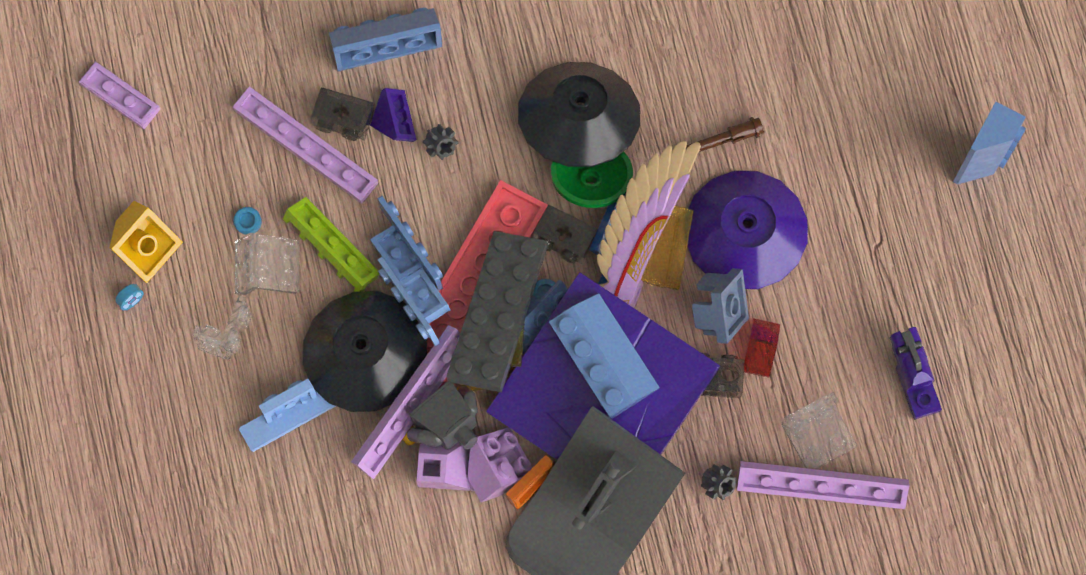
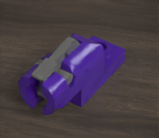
(915, 373)

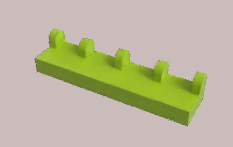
(331, 244)

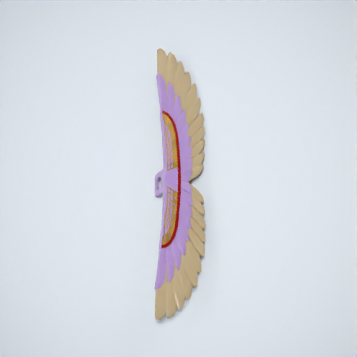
(642, 219)

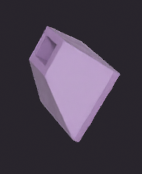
(496, 464)
(443, 467)

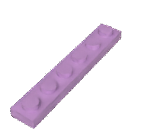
(305, 145)
(397, 419)
(822, 485)

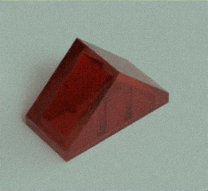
(761, 347)

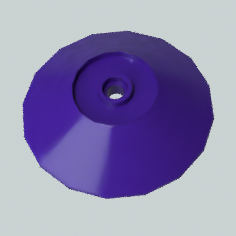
(763, 251)

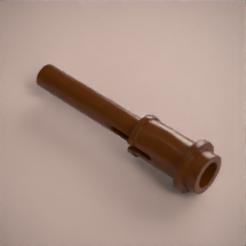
(734, 134)

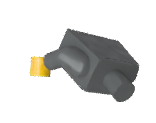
(445, 418)

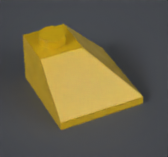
(143, 240)

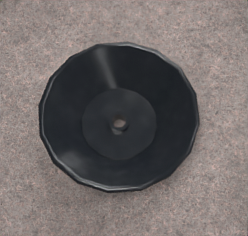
(575, 132)
(367, 376)

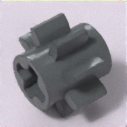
(440, 142)
(718, 482)

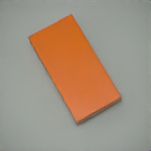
(530, 483)

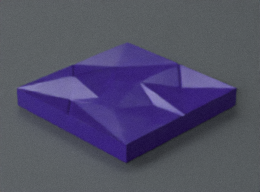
(551, 396)

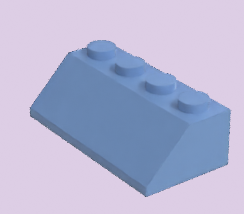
(386, 39)
(993, 144)
(604, 355)

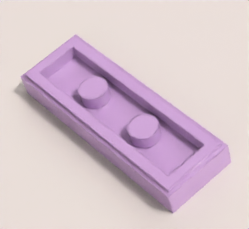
(119, 95)

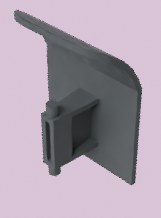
(593, 503)

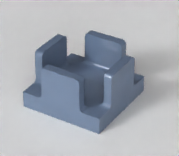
(728, 306)

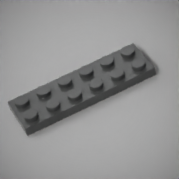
(497, 311)

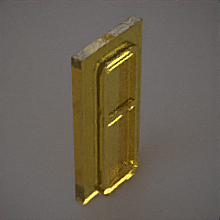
(668, 256)

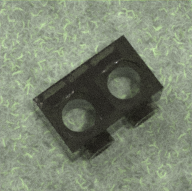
(719, 386)

